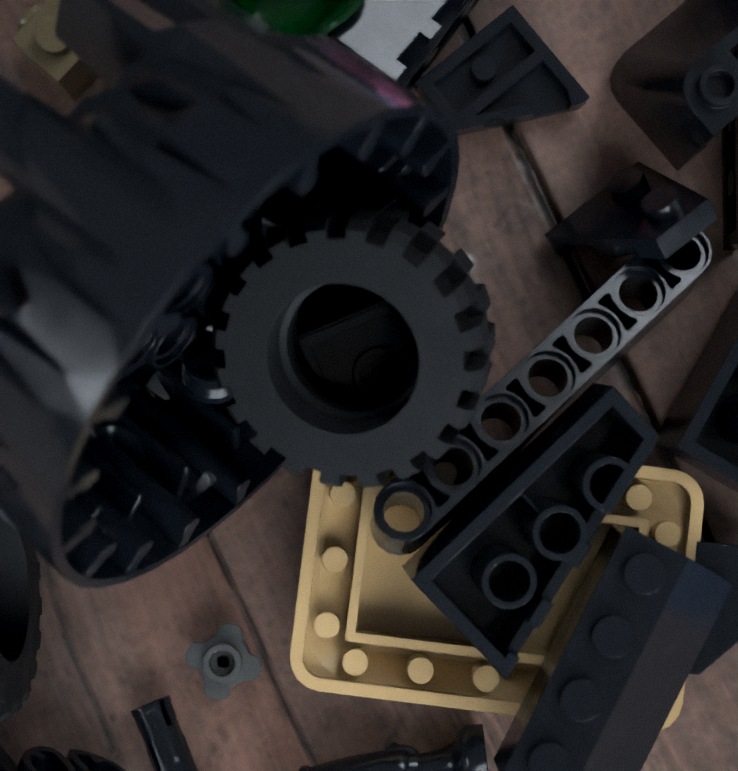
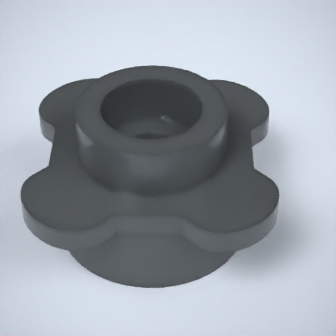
(221, 679)

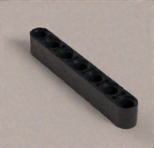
(526, 411)

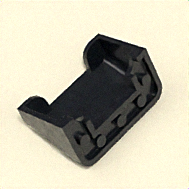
(682, 78)

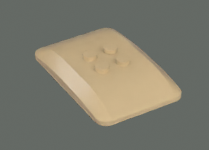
(379, 637)

